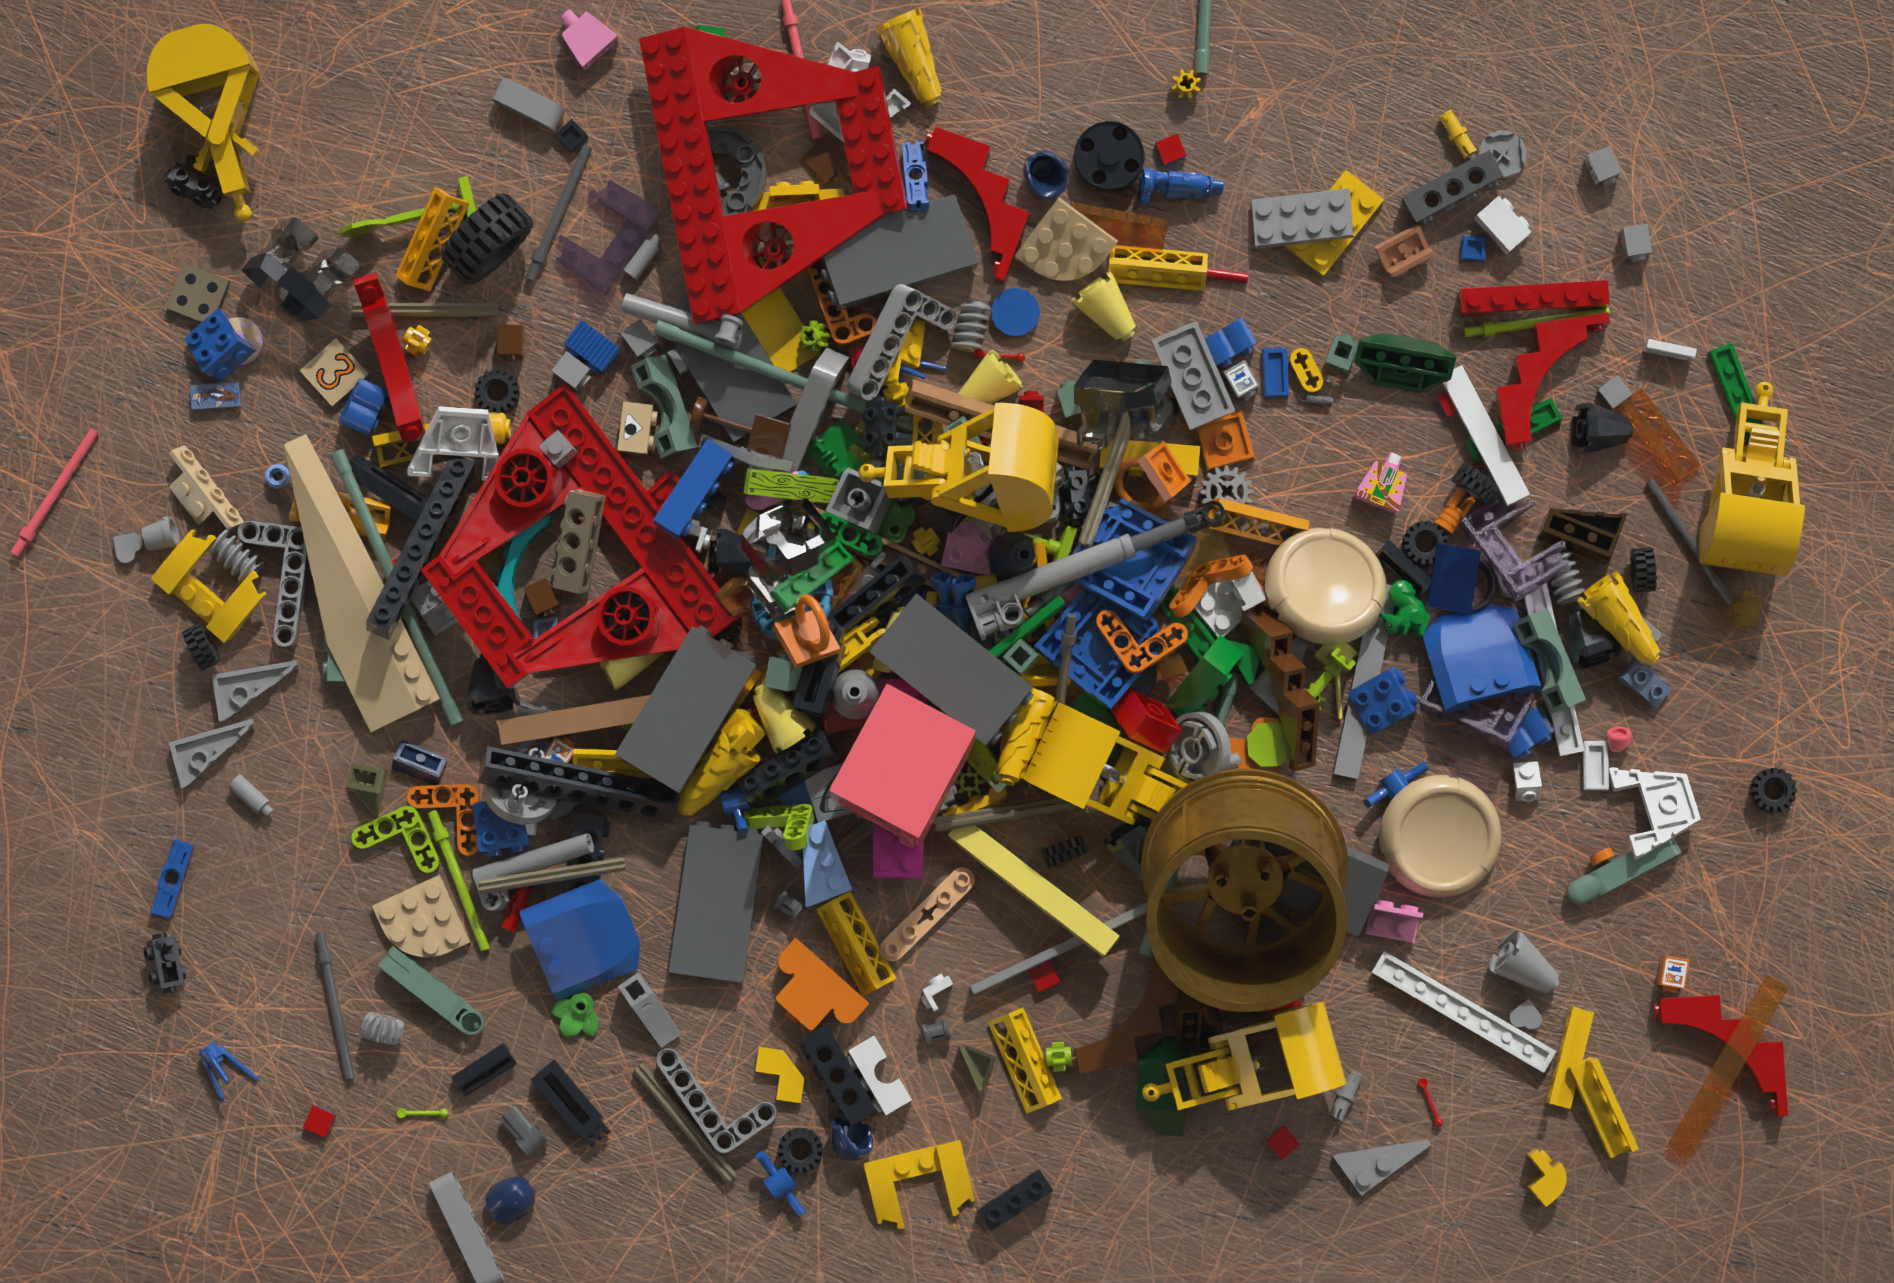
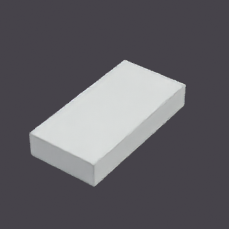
(1669, 350)
(1595, 766)

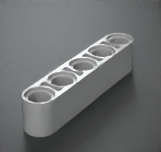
(466, 1229)

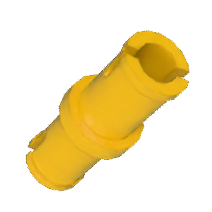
(1457, 134)

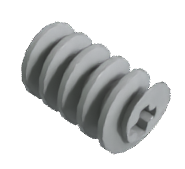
(971, 325)
(234, 557)
(1566, 582)

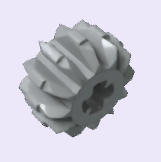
(382, 1028)

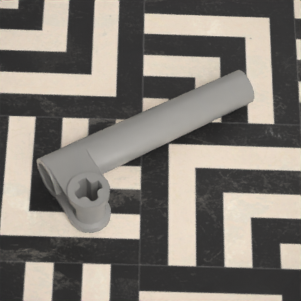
(725, 333)
(529, 862)

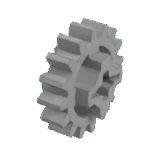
(1234, 484)

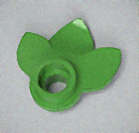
(899, 518)
(576, 1019)

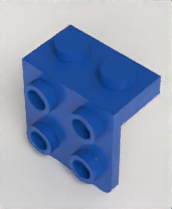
(218, 346)
(1383, 700)
(496, 833)

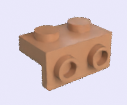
(1404, 251)

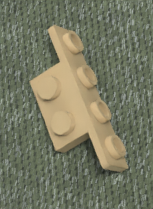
(200, 493)

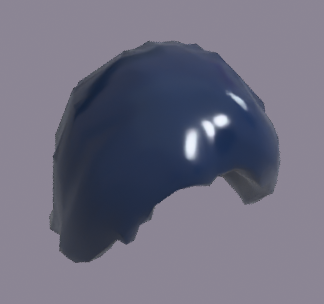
(1046, 174)
(851, 1142)
(510, 1199)

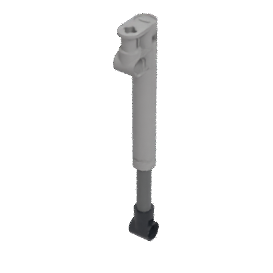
(994, 602)

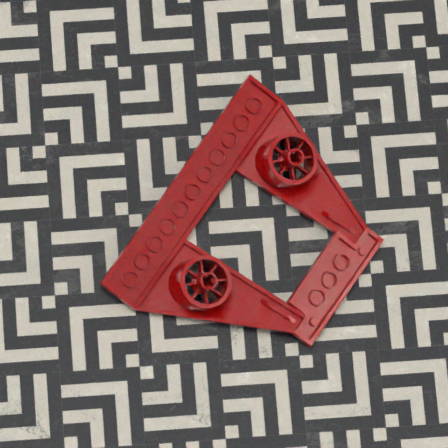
(720, 252)
(670, 577)

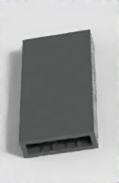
(899, 250)
(732, 389)
(952, 670)
(687, 708)
(1362, 886)
(716, 902)

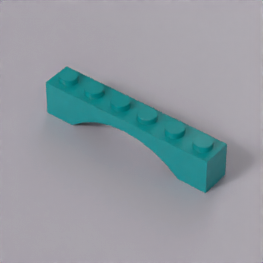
(513, 555)

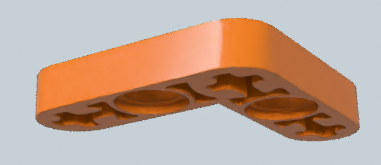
(1203, 576)
(1133, 648)
(454, 801)

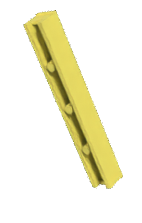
(1035, 888)

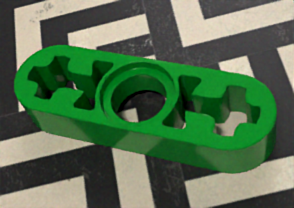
(868, 537)

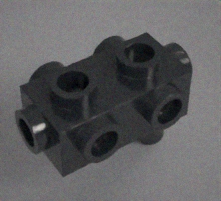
(192, 184)
(880, 426)
(1076, 495)
(164, 957)

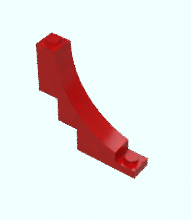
(1004, 220)
(1552, 342)
(391, 357)
(1704, 1013)

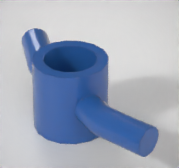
(1394, 783)
(735, 803)
(780, 1183)

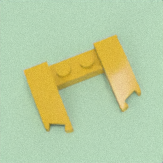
(176, 577)
(944, 1157)

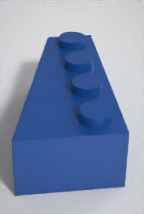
(693, 490)

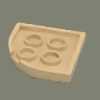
(1065, 244)
(422, 920)

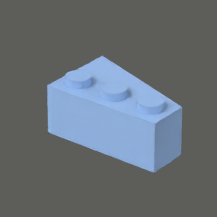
(823, 867)

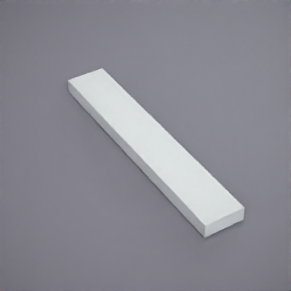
(1485, 437)

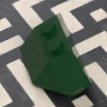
(1404, 362)
(1162, 1113)

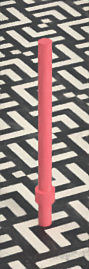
(790, 22)
(28, 533)

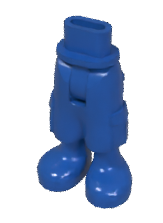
(1176, 185)
(957, 611)

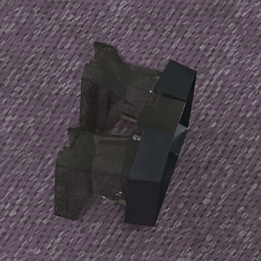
(299, 293)
(1115, 388)
(783, 545)

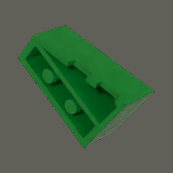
(1205, 677)

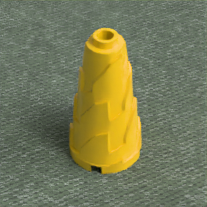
(910, 49)
(1618, 613)
(1023, 736)
(716, 772)

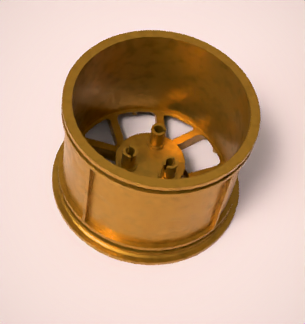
(1245, 881)

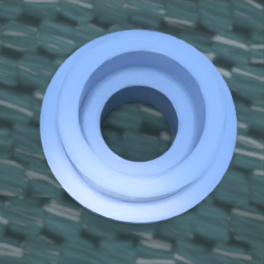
(272, 470)

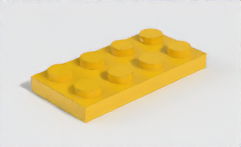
(1364, 203)

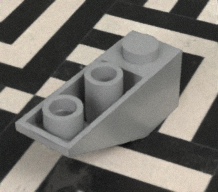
(649, 1009)

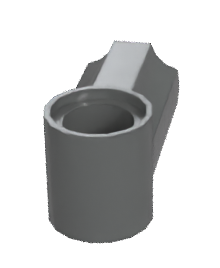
(527, 1135)

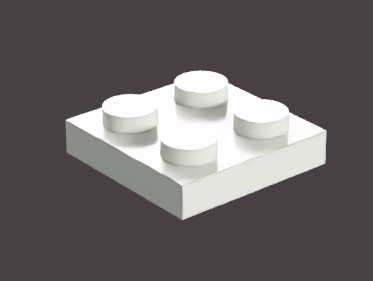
(1220, 608)

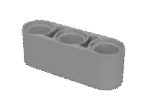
(528, 104)

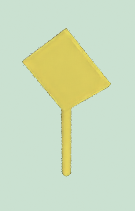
(1346, 651)

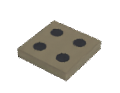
(197, 293)

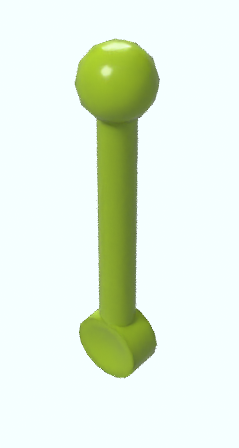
(401, 1113)

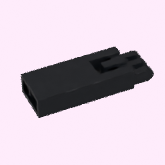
(388, 487)
(819, 681)
(565, 1096)

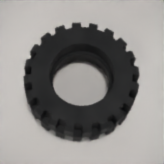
(486, 238)

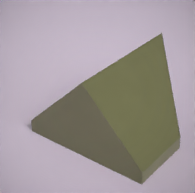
(368, 785)
(979, 1064)

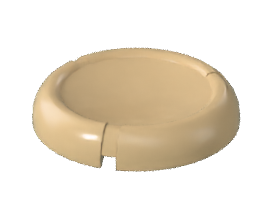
(1326, 586)
(1440, 836)

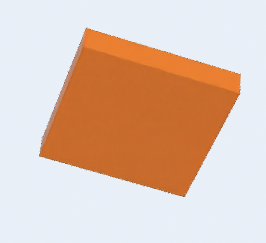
(1225, 441)

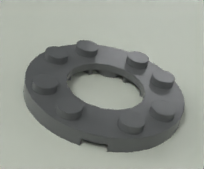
(752, 165)

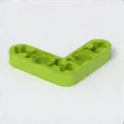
(795, 818)
(408, 831)

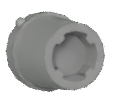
(161, 534)

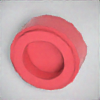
(1618, 738)

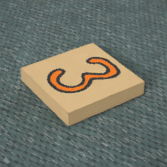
(334, 372)

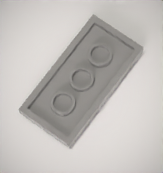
(1302, 218)
(1193, 376)

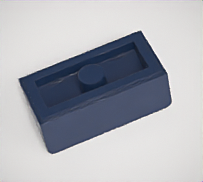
(419, 763)

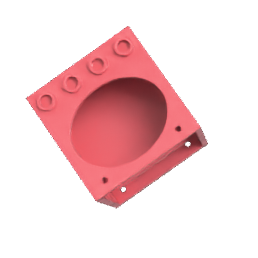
(903, 766)

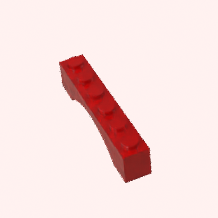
(1504, 299)

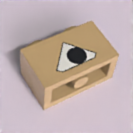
(636, 429)

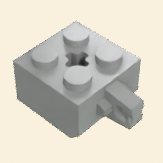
(848, 493)

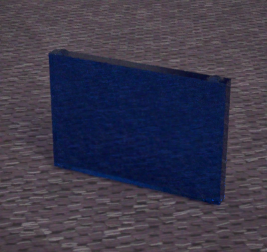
(1454, 578)

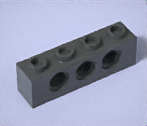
(1483, 164)

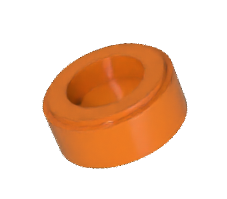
(1602, 857)

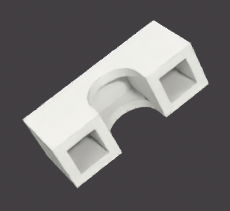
(887, 1096)

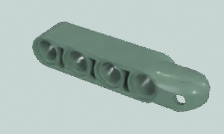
(1618, 872)
(432, 991)

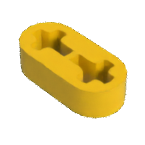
(1311, 367)

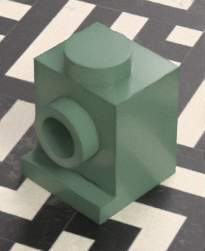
(1341, 363)

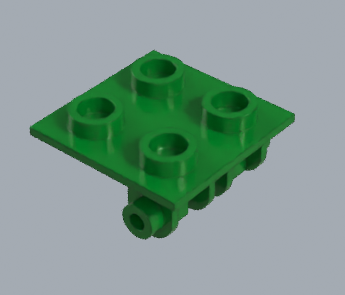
(832, 449)

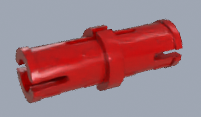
(516, 904)

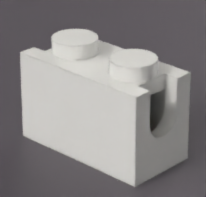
(1503, 224)

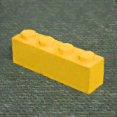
(1186, 456)

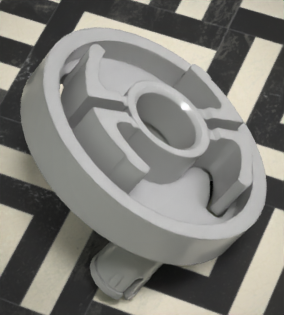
(1213, 748)
(515, 805)

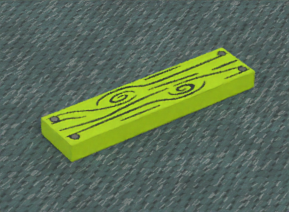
(789, 485)

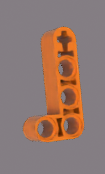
(841, 321)

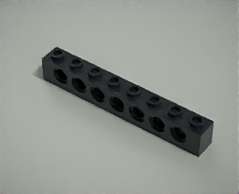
(420, 546)
(578, 784)

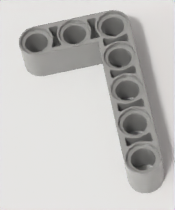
(889, 335)
(811, 405)
(288, 575)
(709, 1108)

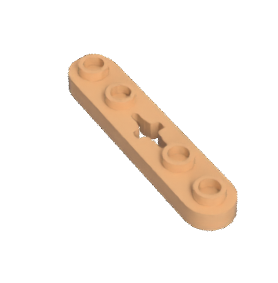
(910, 932)

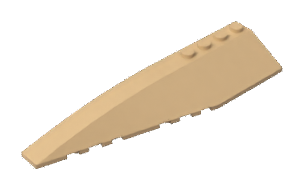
(380, 673)

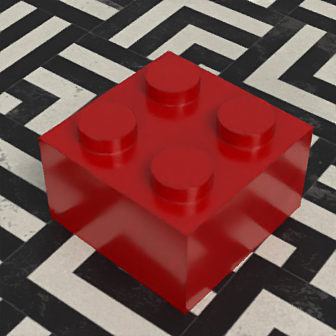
(1146, 721)

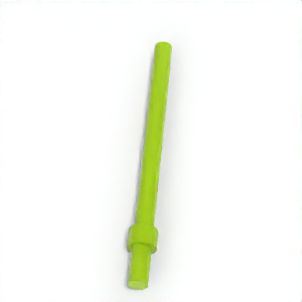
(1489, 328)
(441, 835)

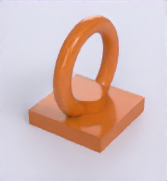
(1162, 472)
(807, 634)

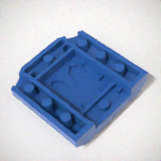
(1144, 580)
(1478, 657)
(1092, 661)
(582, 938)

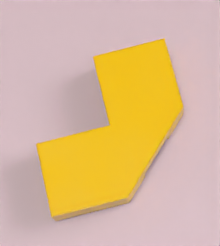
(790, 1080)

